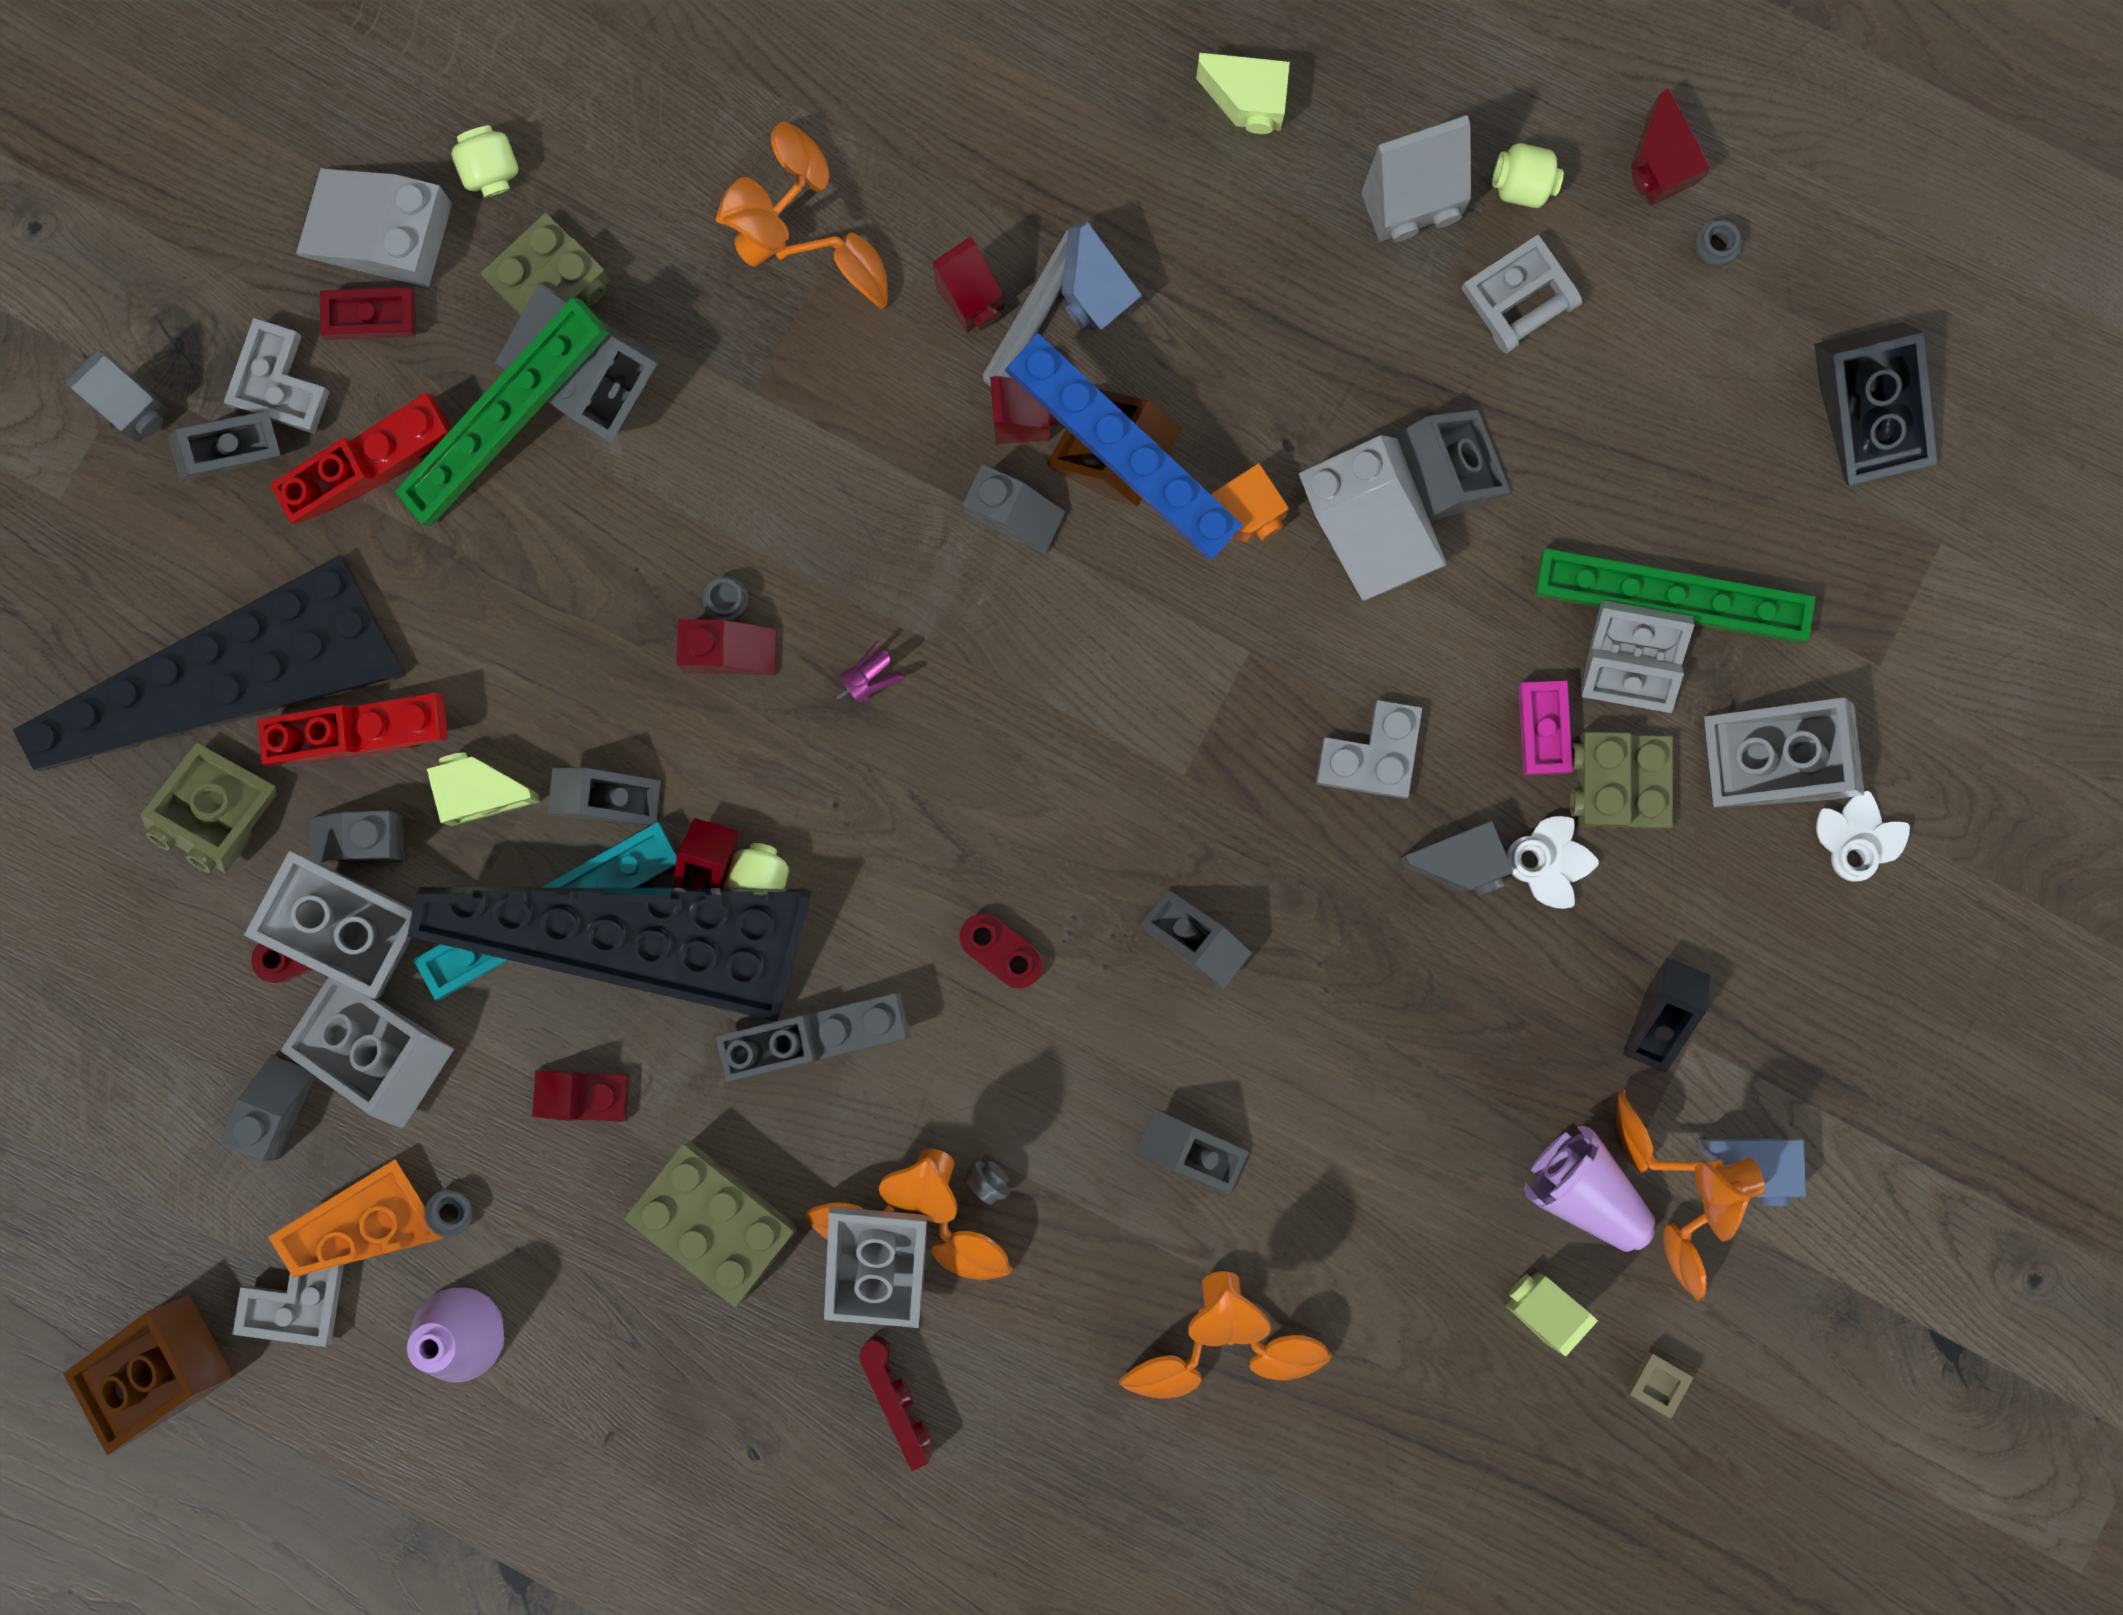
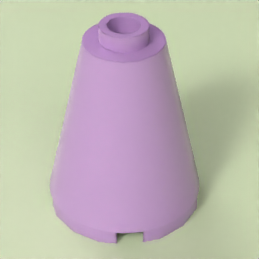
(1589, 1189)
(456, 1335)

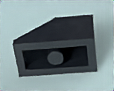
(1668, 1014)

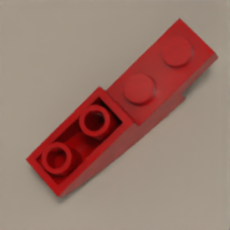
(362, 463)
(352, 731)

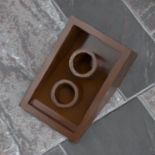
(148, 1373)

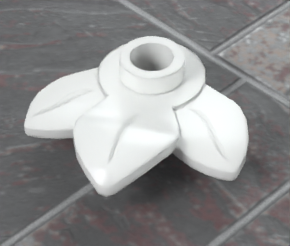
(1862, 831)
(1556, 864)

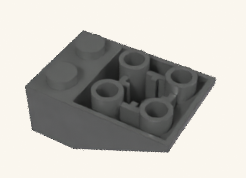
(604, 384)

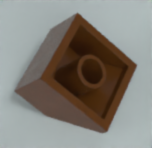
(1081, 465)

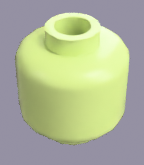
(484, 161)
(1527, 175)
(756, 869)

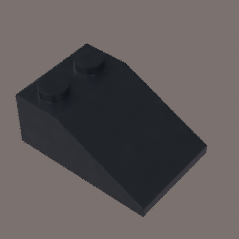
(1878, 401)

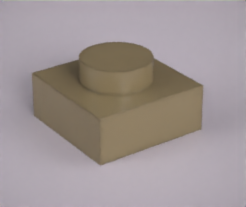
(1659, 1385)

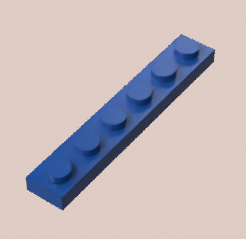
(1123, 447)

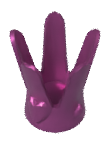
(858, 677)

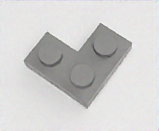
(264, 384)
(1382, 765)
(298, 1315)

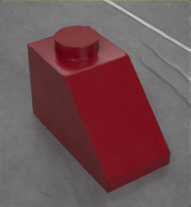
(1667, 153)
(968, 286)
(1017, 414)
(725, 647)
(704, 855)

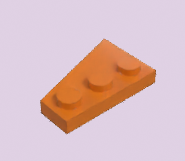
(356, 1224)

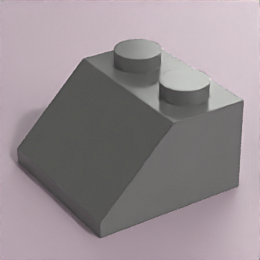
(1452, 463)

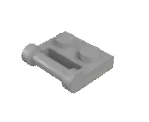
(1513, 281)

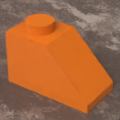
(1254, 504)

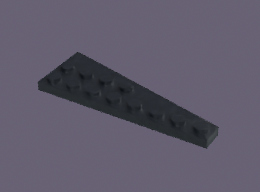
(270, 654)
(680, 943)

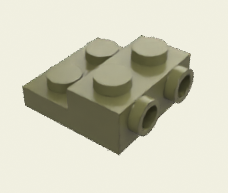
(546, 257)
(1623, 781)
(207, 809)

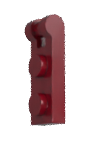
(894, 1400)

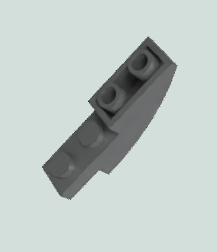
(813, 1037)

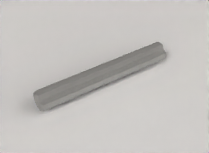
(1031, 314)

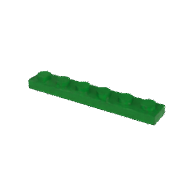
(502, 411)
(1708, 600)

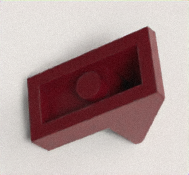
(580, 1096)

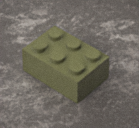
(711, 1223)

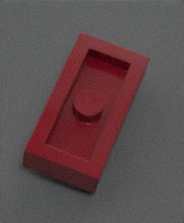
(367, 313)

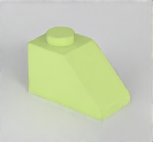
(1246, 89)
(474, 790)
(1550, 1312)

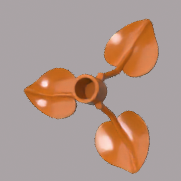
(763, 234)
(1722, 1189)
(926, 1191)
(1227, 1320)

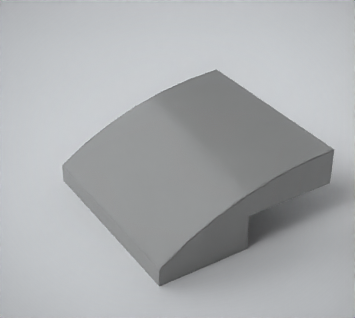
(1637, 656)

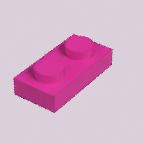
(1545, 728)

